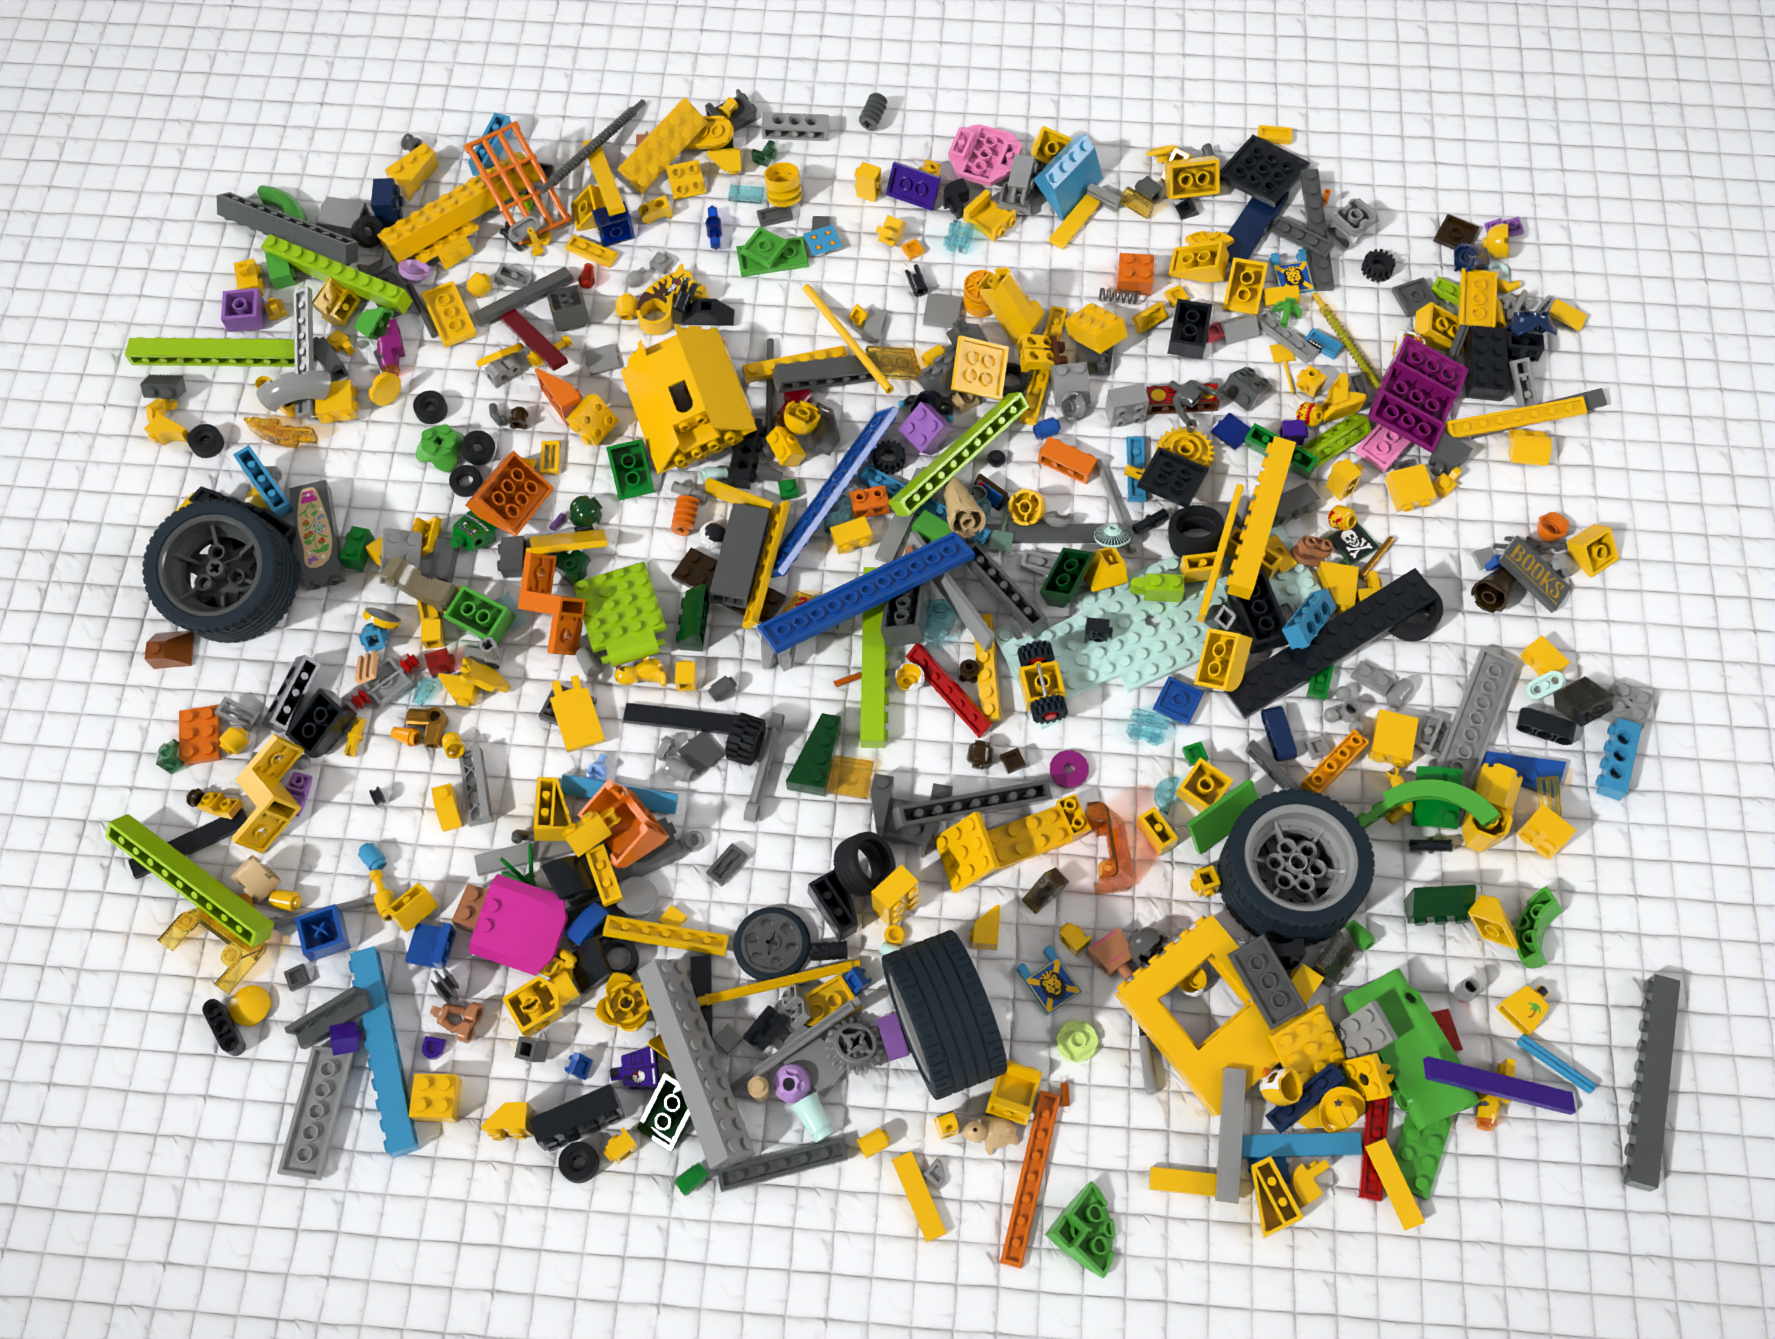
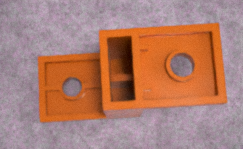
(565, 610)

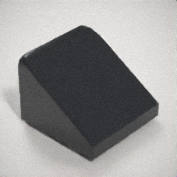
(1187, 208)

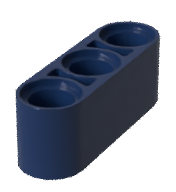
(1278, 734)

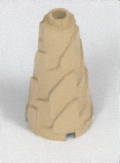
(962, 509)

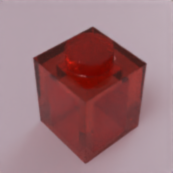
(440, 662)

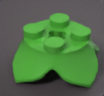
(442, 456)

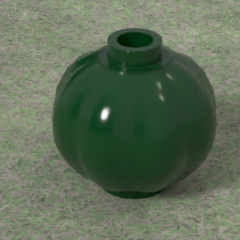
(585, 511)

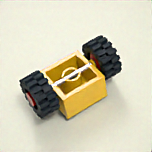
(1041, 682)

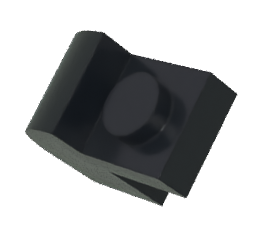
(954, 195)

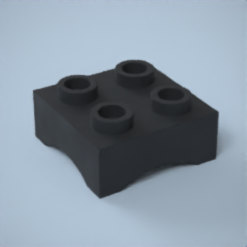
(1290, 953)

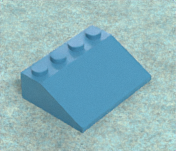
(1069, 175)

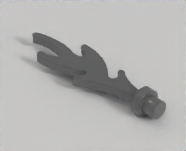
(1533, 543)

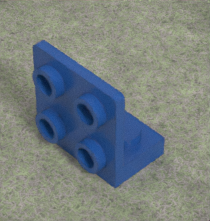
(431, 945)

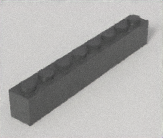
(963, 805)

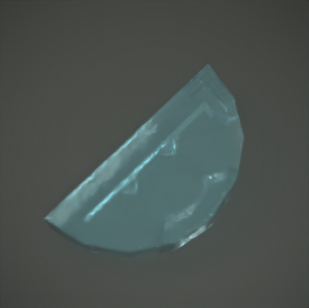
(1165, 792)

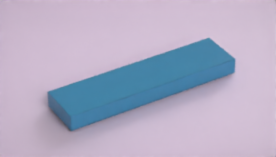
(1135, 457)

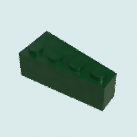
(816, 759)

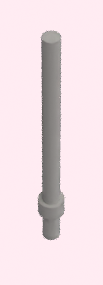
(1113, 501)
(343, 907)

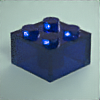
(613, 228)

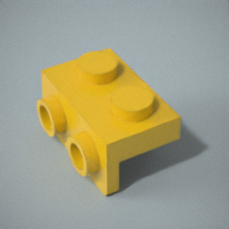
(430, 530)

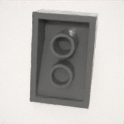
(568, 308)

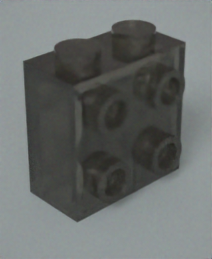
(1583, 701)

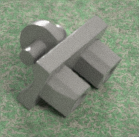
(1514, 303)

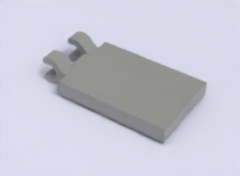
(813, 1058)

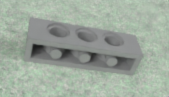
(795, 126)

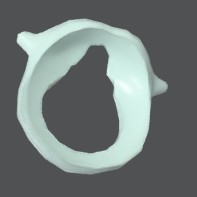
(1500, 265)

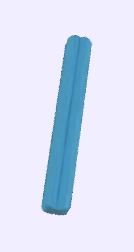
(1556, 1064)

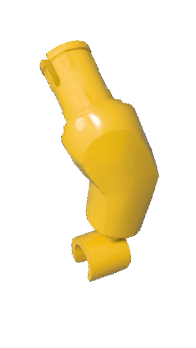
(1394, 816)

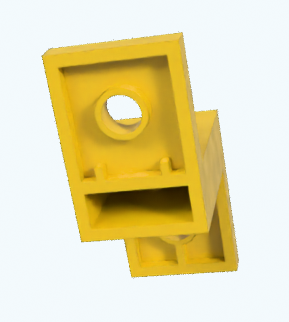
(263, 786)

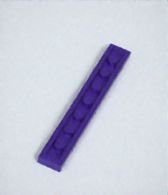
(1498, 1085)

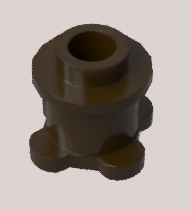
(518, 418)
(969, 675)

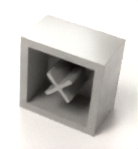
(1126, 405)

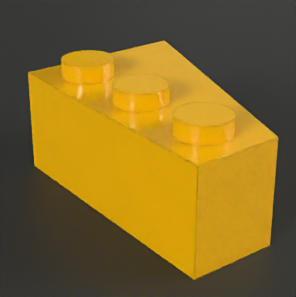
(550, 811)

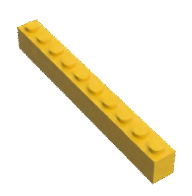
(1261, 518)

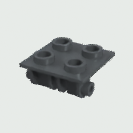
(1096, 362)

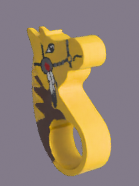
(661, 297)

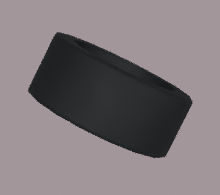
(1013, 368)
(614, 943)

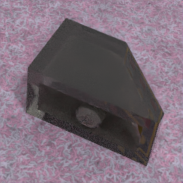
(1045, 890)

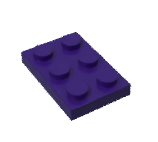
(913, 185)

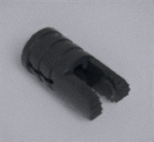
(917, 282)
(684, 299)
(829, 951)

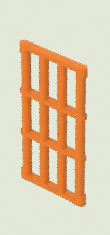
(518, 166)

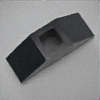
(708, 312)

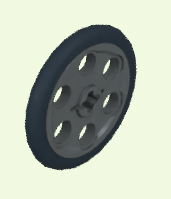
(752, 925)

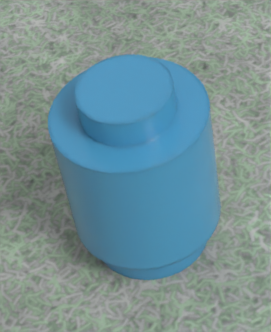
(372, 856)

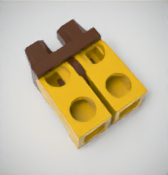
(1040, 352)

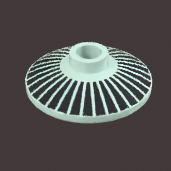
(1112, 535)

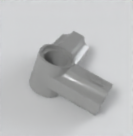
(486, 653)

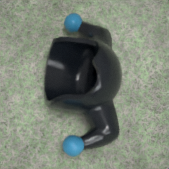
(930, 398)

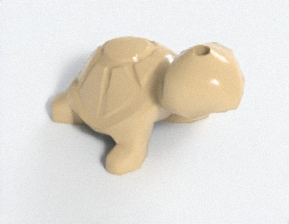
(993, 1130)

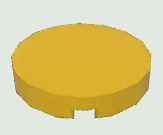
(385, 388)

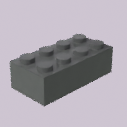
(906, 617)

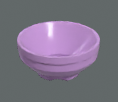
(413, 270)
(802, 1083)

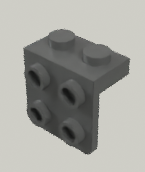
(1246, 386)

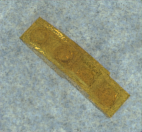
(276, 433)

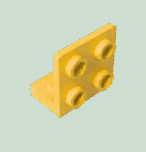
(686, 179)

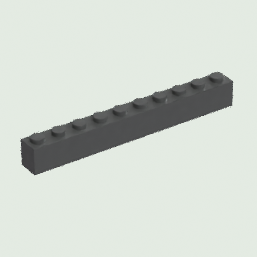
(287, 228)
(1651, 1083)

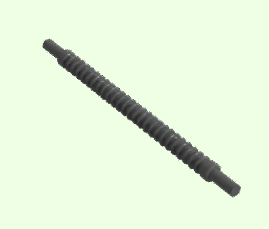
(593, 145)

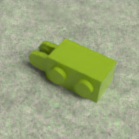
(1159, 587)

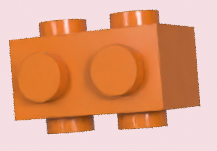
(869, 502)

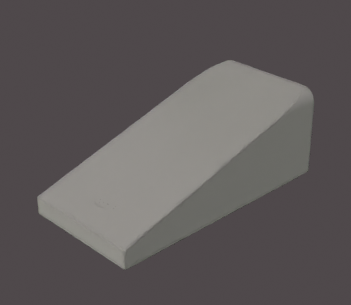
(512, 276)

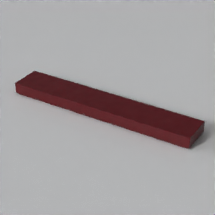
(534, 340)

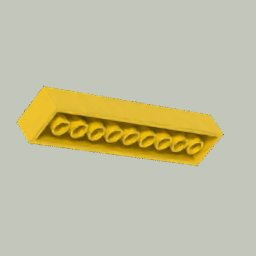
(450, 212)

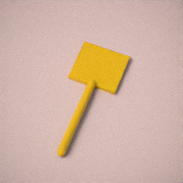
(1282, 354)

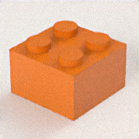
(1135, 273)

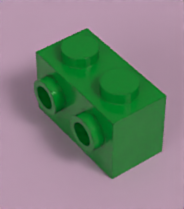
(354, 553)

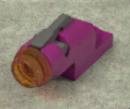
(390, 349)

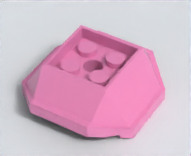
(983, 154)

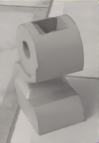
(507, 366)

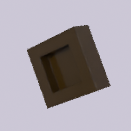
(1012, 760)

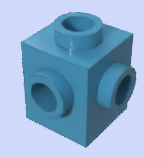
(373, 642)

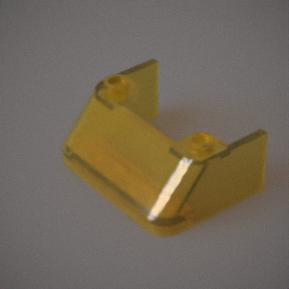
(236, 955)

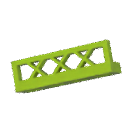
(1338, 438)

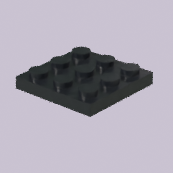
(1173, 477)

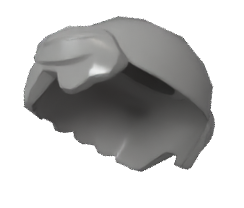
(1073, 406)

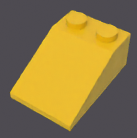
(1200, 262)
(1245, 286)
(1436, 326)

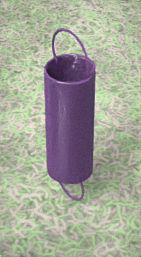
(559, 519)

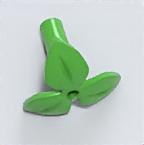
(1289, 307)

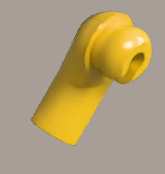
(1506, 287)

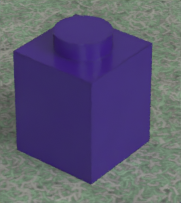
(1294, 431)
(345, 1038)

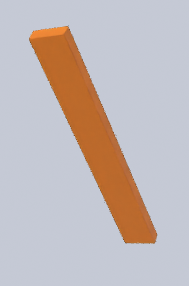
(1030, 1180)

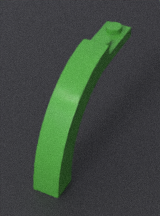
(1432, 790)

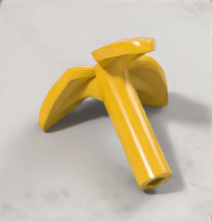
(544, 240)

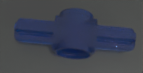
(713, 227)

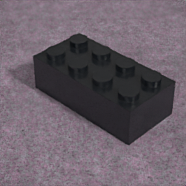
(1487, 363)
(1260, 616)
(577, 1118)

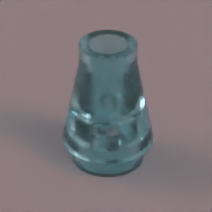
(423, 689)

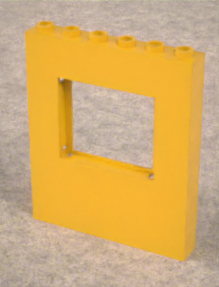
(1236, 1044)

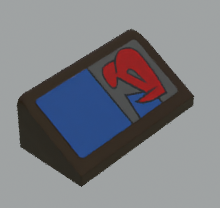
(995, 494)

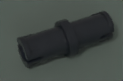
(1150, 521)
(1431, 845)

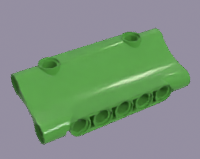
(1418, 1038)

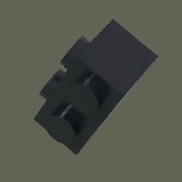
(1525, 346)

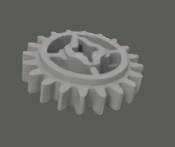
(847, 1035)

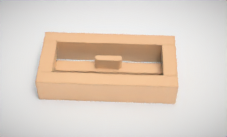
(363, 667)

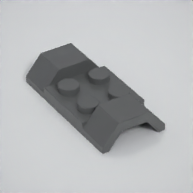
(386, 271)

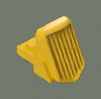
(1341, 401)

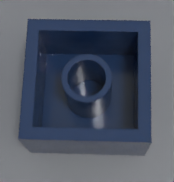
(387, 201)

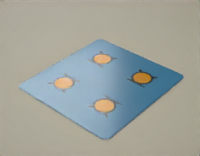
(822, 240)

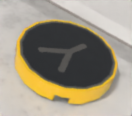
(381, 618)

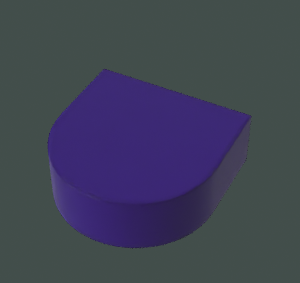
(433, 1047)

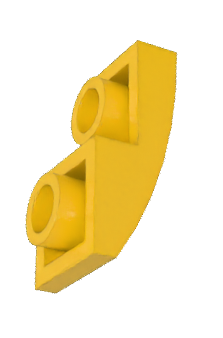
(219, 805)

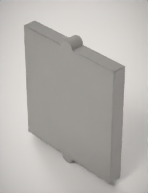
(602, 359)

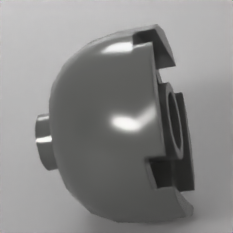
(1146, 944)

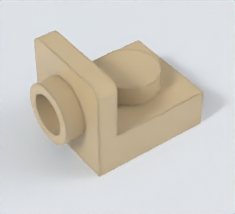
(964, 401)

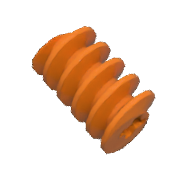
(684, 515)

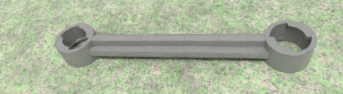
(753, 805)

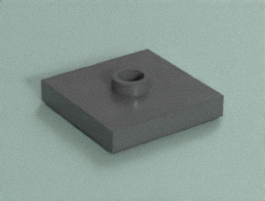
(1414, 296)

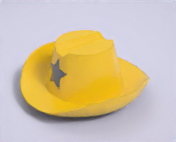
(1340, 1109)

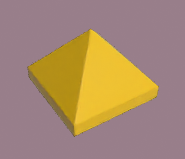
(858, 315)

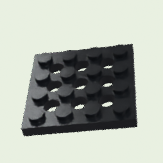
(1268, 151)

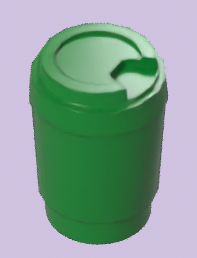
(691, 1179)

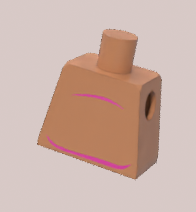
(1112, 954)

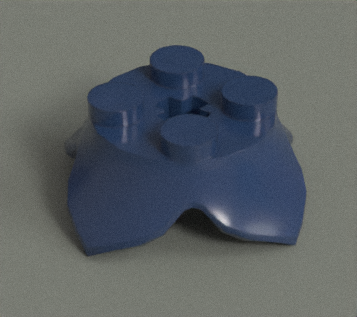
(1527, 321)

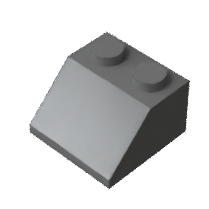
(1070, 378)

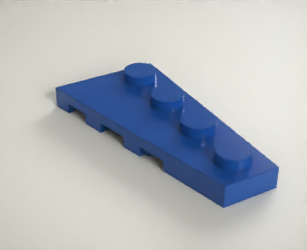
(1528, 768)

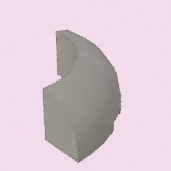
(294, 387)

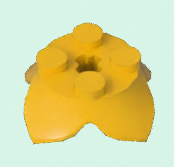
(619, 990)

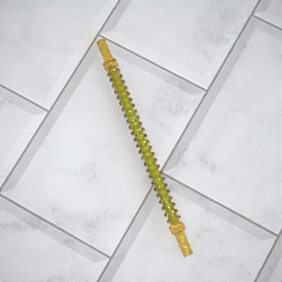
(1343, 336)

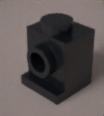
(1097, 630)

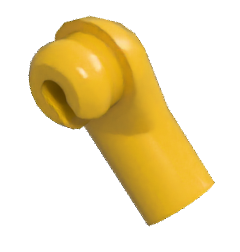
(569, 958)

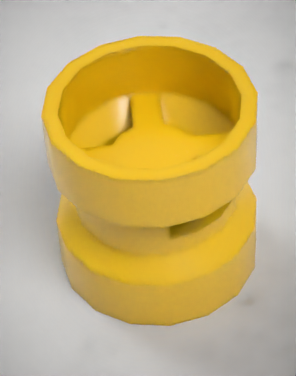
(453, 745)

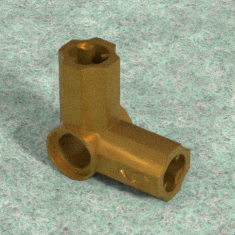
(425, 718)

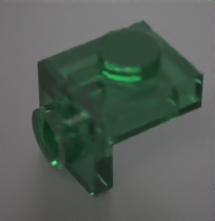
(766, 155)
(167, 757)

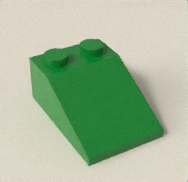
(630, 469)

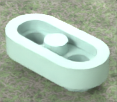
(1547, 685)

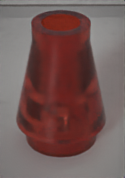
(586, 278)

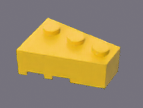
(413, 169)
(1274, 1201)

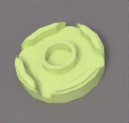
(1077, 1041)

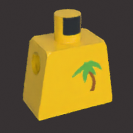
(1525, 1008)

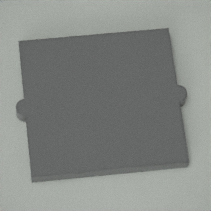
(700, 753)

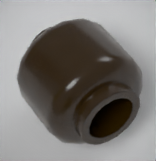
(980, 754)

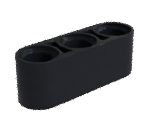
(1546, 726)
(216, 1022)

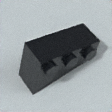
(834, 904)

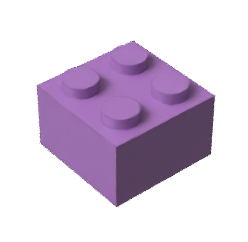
(242, 309)
(925, 428)

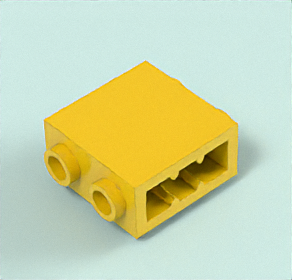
(339, 404)

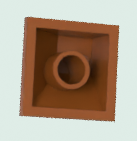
(170, 649)

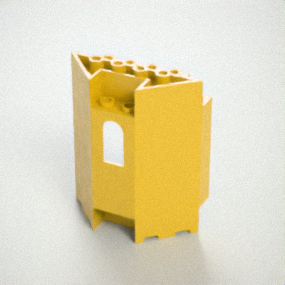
(719, 406)

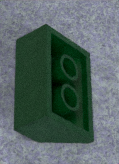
(1066, 576)
(693, 619)
(1439, 904)

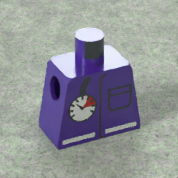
(638, 1070)

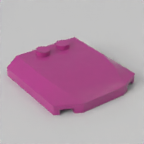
(519, 925)

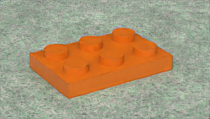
(199, 735)

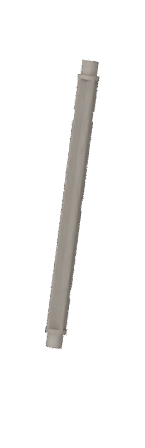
(796, 1044)

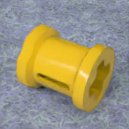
(728, 107)

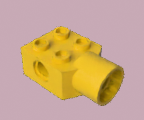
(540, 1002)

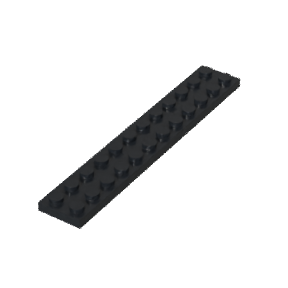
(1333, 643)

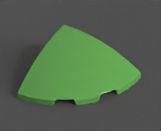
(1086, 1231)

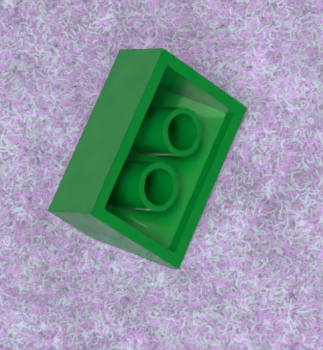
(1436, 813)

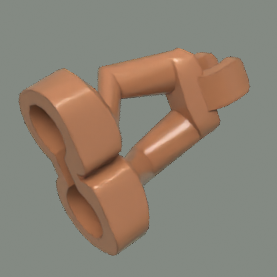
(465, 1029)

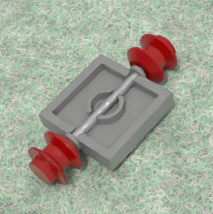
(388, 684)

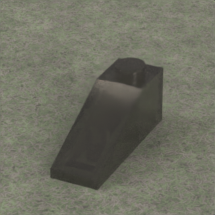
(826, 434)

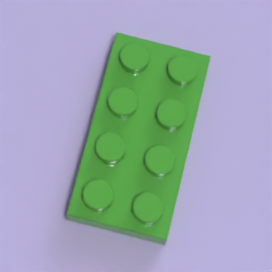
(1420, 1154)

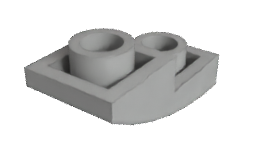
(796, 1005)

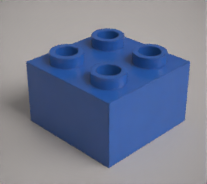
(322, 933)

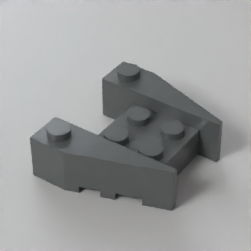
(883, 805)

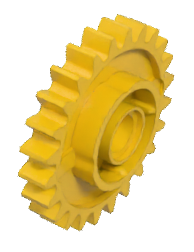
(1194, 444)

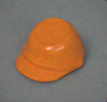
(1552, 527)

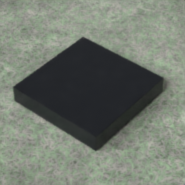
(591, 965)

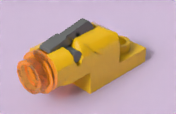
(1488, 1108)

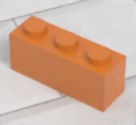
(1067, 460)

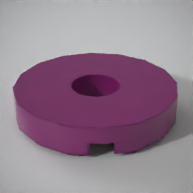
(1073, 759)

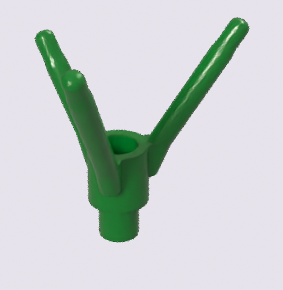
(529, 877)

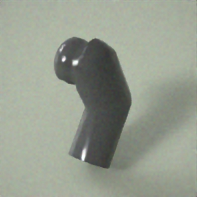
(519, 835)

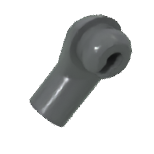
(493, 411)

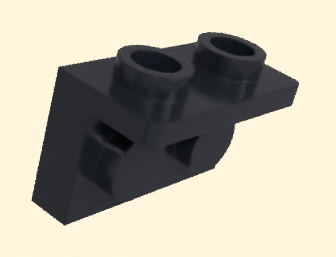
(765, 1028)

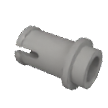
(665, 748)

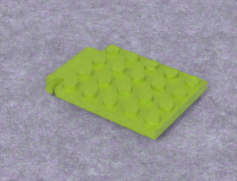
(622, 614)

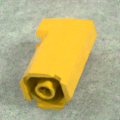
(1010, 303)
(1500, 788)

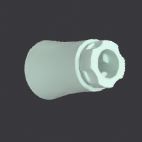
(813, 1117)

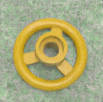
(1162, 152)

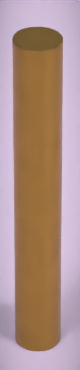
(1376, 557)

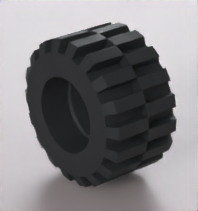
(745, 739)

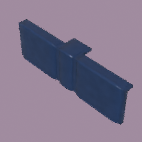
(1251, 226)

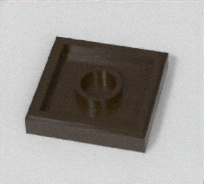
(1455, 231)

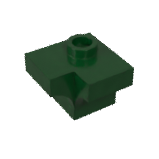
(572, 566)

